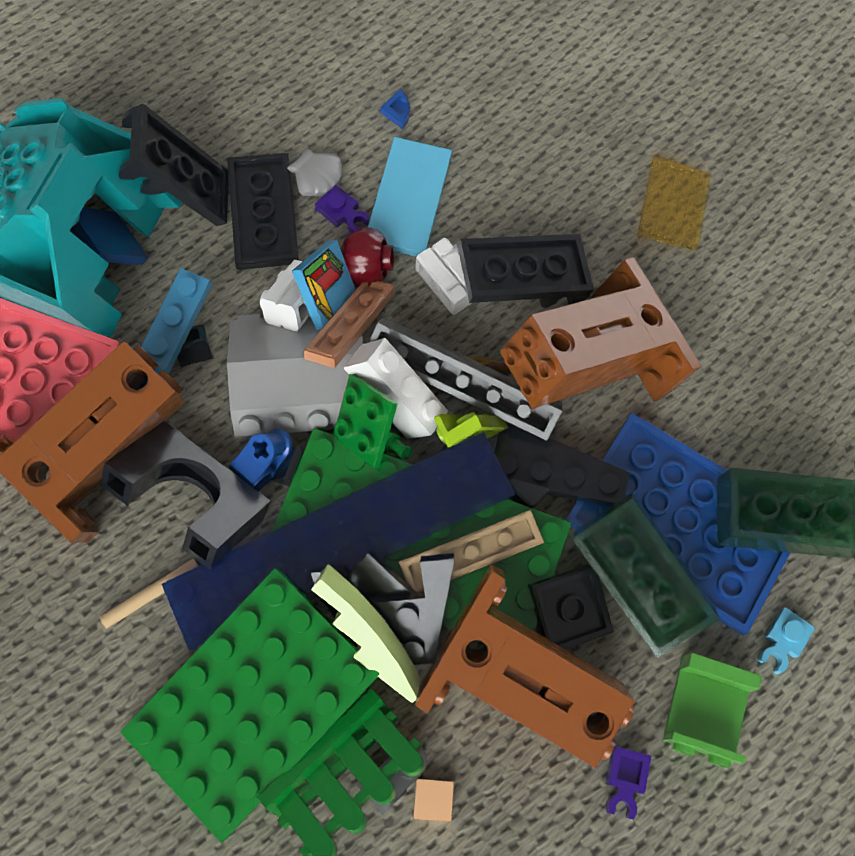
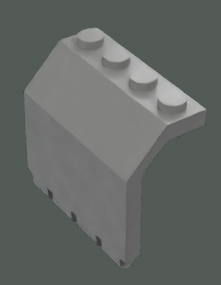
(275, 384)

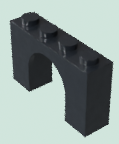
(168, 456)

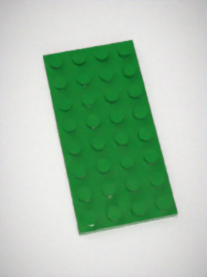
(334, 472)

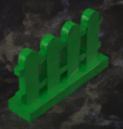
(334, 753)

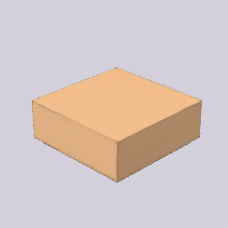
(433, 800)

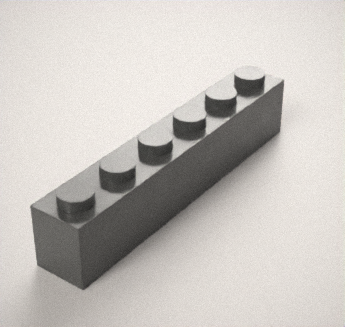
(468, 379)

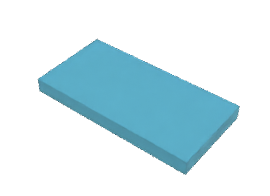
(410, 194)

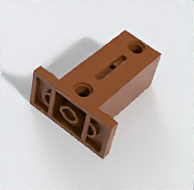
(601, 342)
(84, 432)
(528, 678)

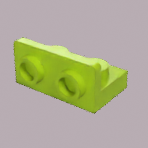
(457, 428)

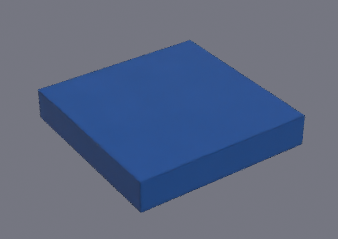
(108, 237)

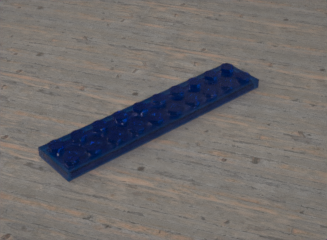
(376, 518)

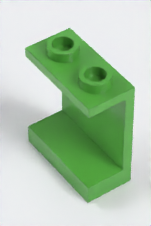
(709, 709)

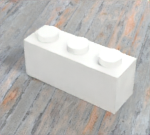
(389, 373)

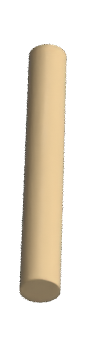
(143, 597)

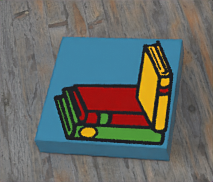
(324, 282)

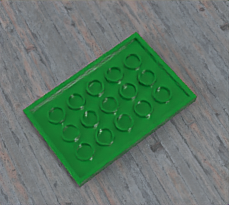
(249, 703)

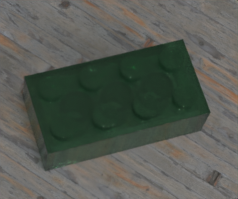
(786, 512)
(645, 575)

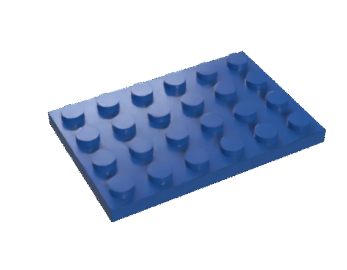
(681, 498)

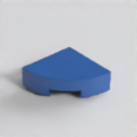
(397, 109)

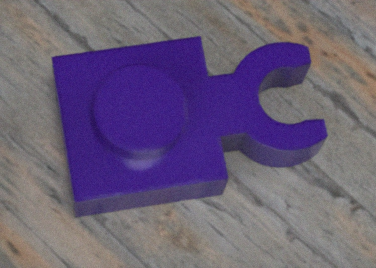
(341, 207)
(628, 774)

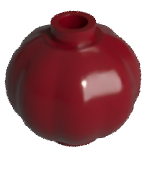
(367, 256)

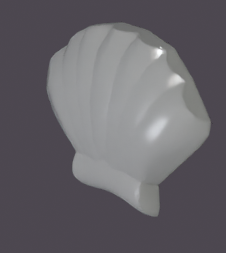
(316, 172)

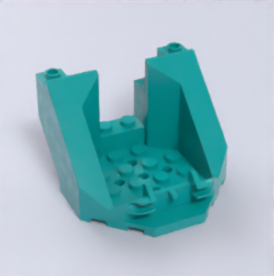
(48, 170)

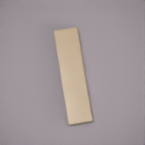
(479, 548)

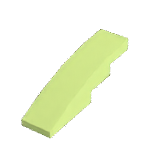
(377, 644)

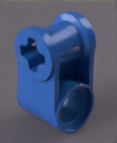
(262, 457)

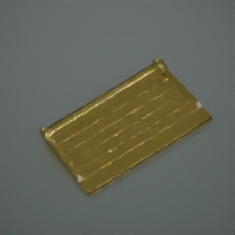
(674, 204)

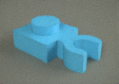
(788, 636)

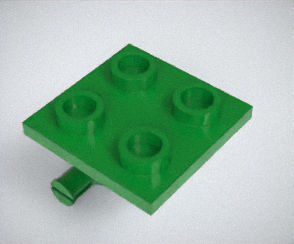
(366, 423)

